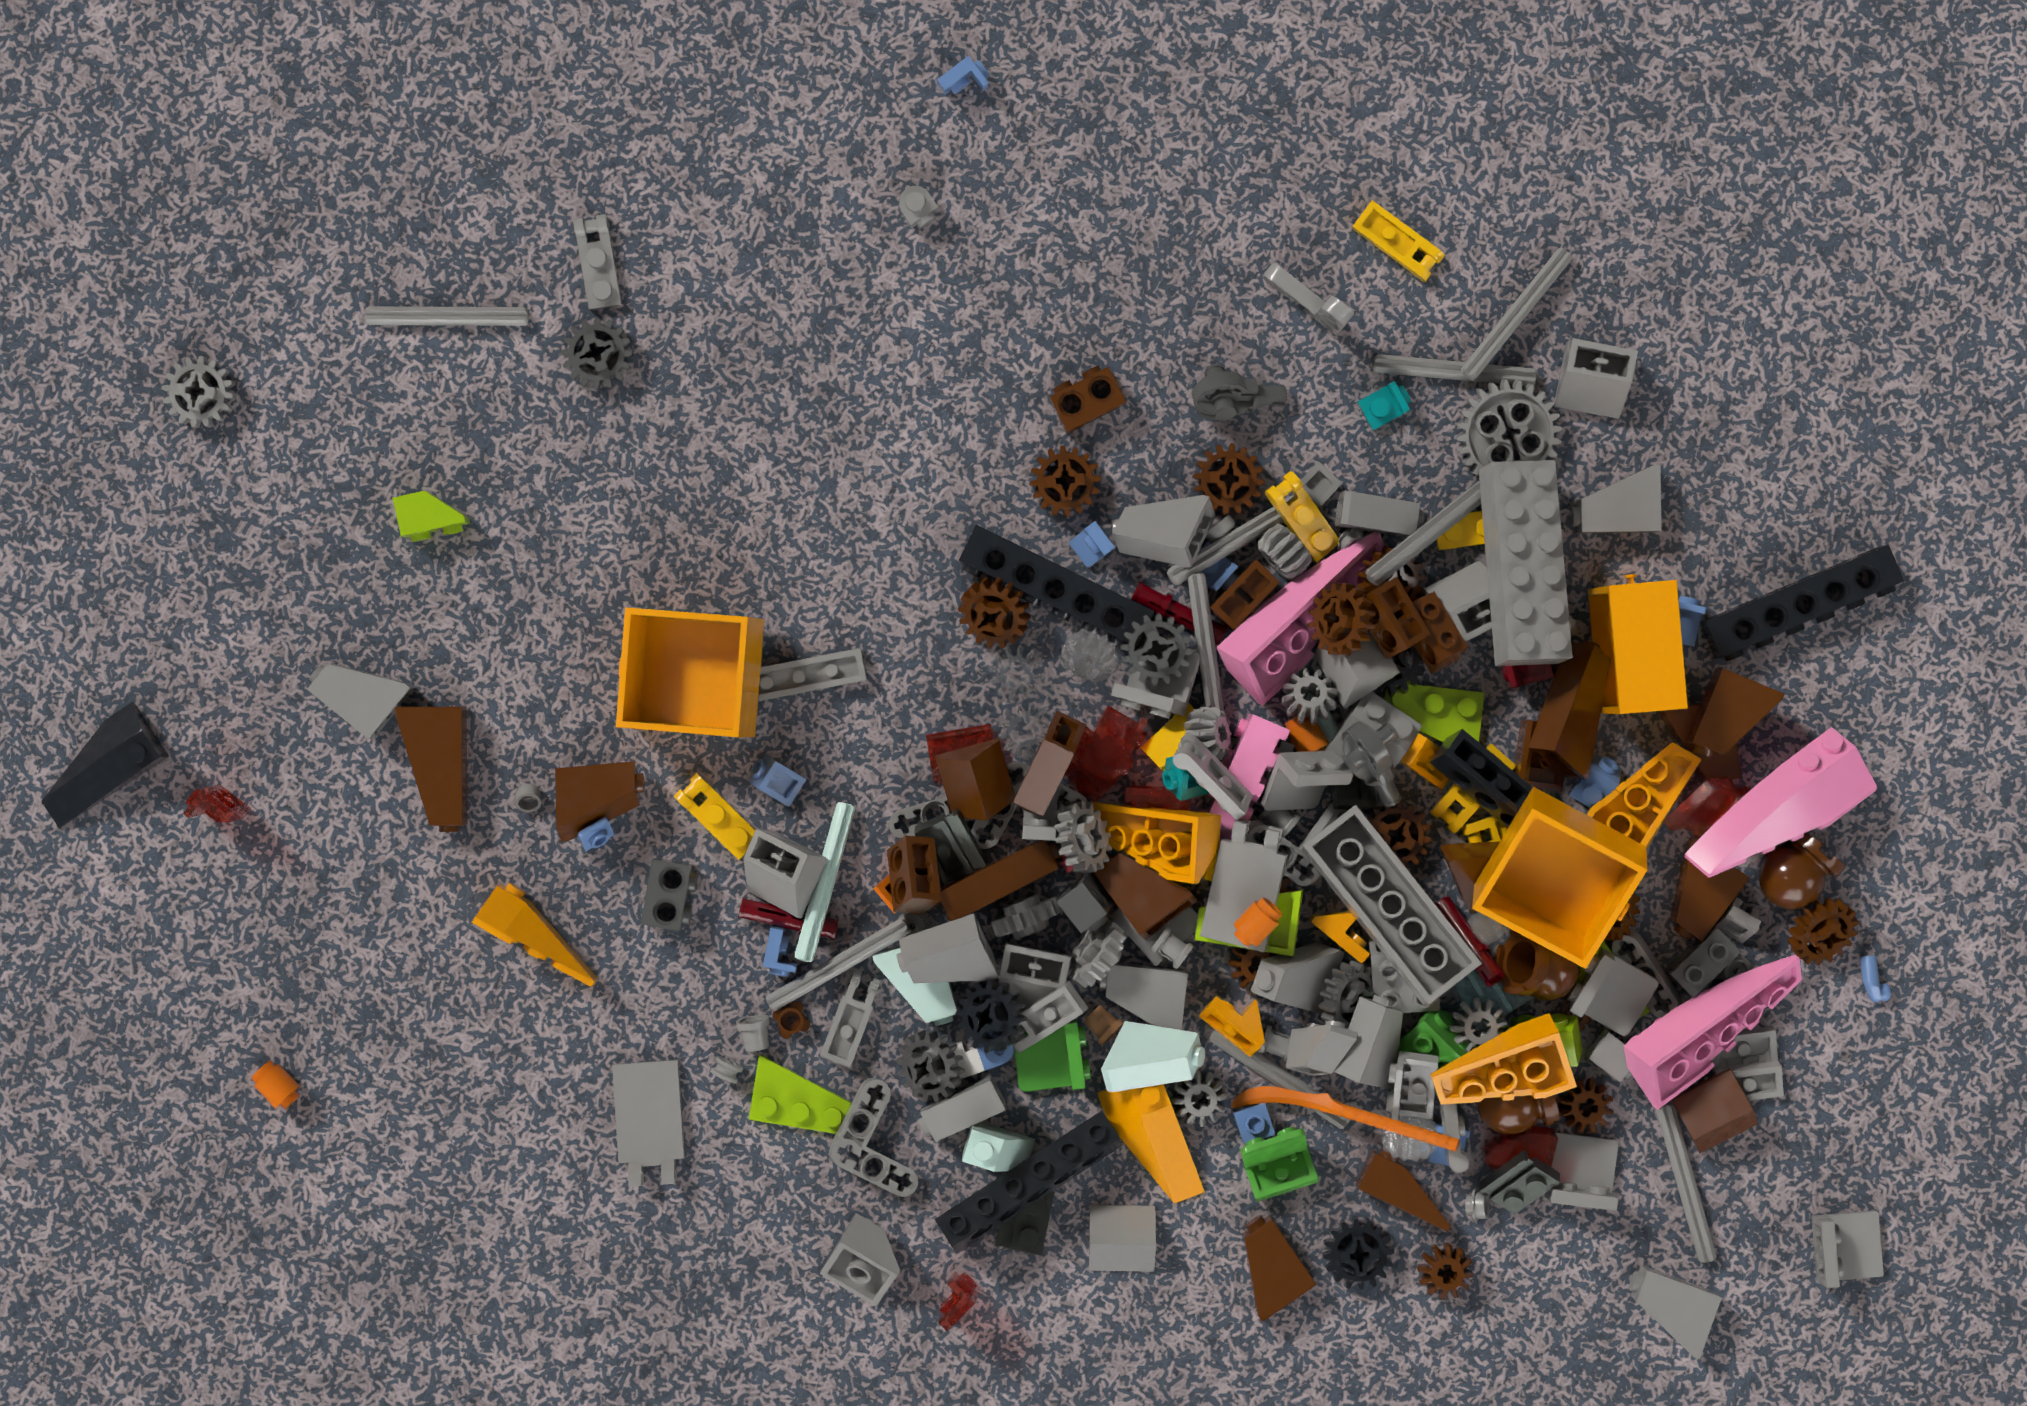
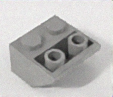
(1595, 378)
(1466, 599)
(782, 871)
(1032, 971)

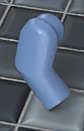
(1870, 979)

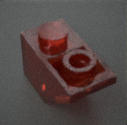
(1537, 1141)

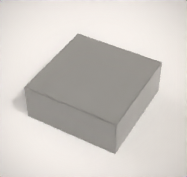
(1320, 484)

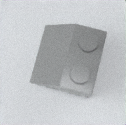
(1373, 713)

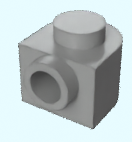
(917, 206)

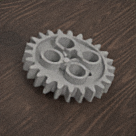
(1535, 421)

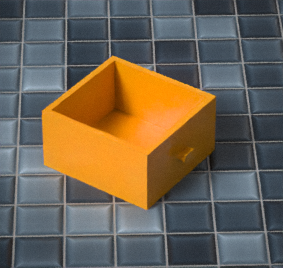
(1643, 639)
(690, 672)
(1560, 878)

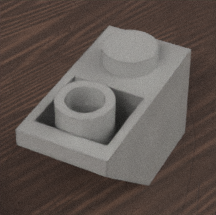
(1319, 1047)

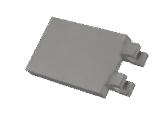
(1241, 876)
(649, 1118)

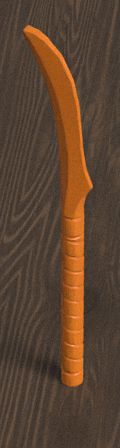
(1326, 1103)

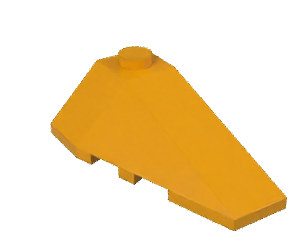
(1647, 797)
(1169, 841)
(516, 919)
(1514, 1063)
(1153, 1135)

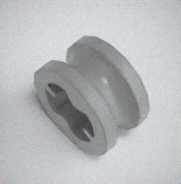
(726, 1069)

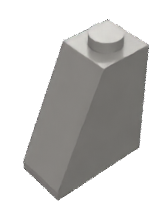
(1622, 507)
(1377, 514)
(1165, 529)
(359, 696)
(948, 953)
(1299, 977)
(1148, 992)
(1376, 1042)
(962, 1109)
(1677, 1306)

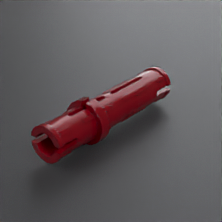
(1169, 607)
(775, 916)
(1488, 970)

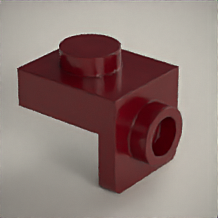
(1526, 674)

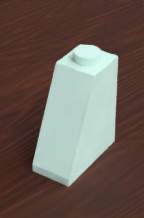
(930, 1000)
(1151, 1057)
(996, 1147)

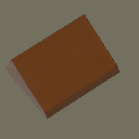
(1530, 766)
(976, 780)
(1715, 1110)

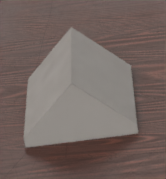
(1358, 673)
(1122, 1238)

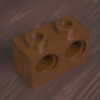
(1091, 407)
(1243, 595)
(1395, 620)
(1445, 642)
(914, 875)

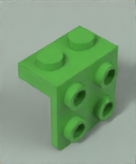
(1433, 1037)
(1054, 1060)
(1278, 1164)

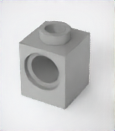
(1609, 1055)

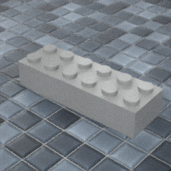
(1525, 563)
(1391, 906)

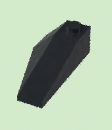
(109, 761)

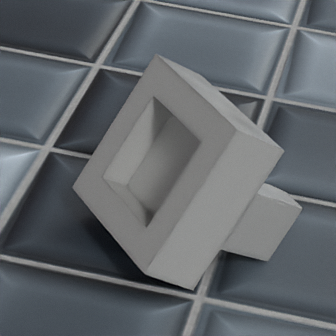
(1739, 923)

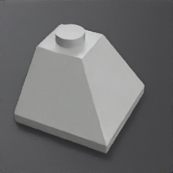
(863, 1261)

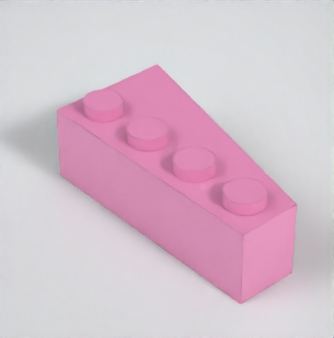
(1249, 762)

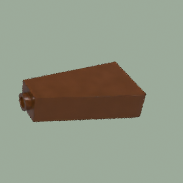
(1572, 712)
(438, 757)
(999, 879)

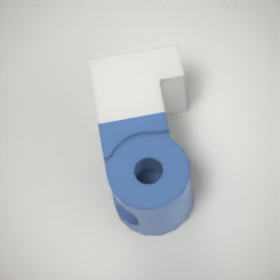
(978, 1060)

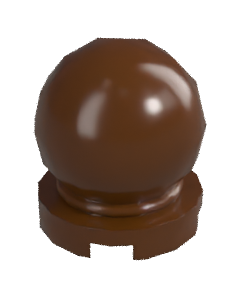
(1796, 873)
(1534, 969)
(1517, 1114)

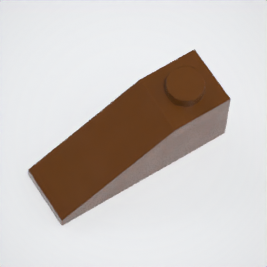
(1393, 1184)

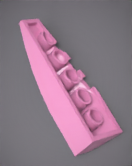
(1277, 635)
(1798, 796)
(1687, 1039)

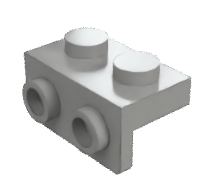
(1413, 1085)

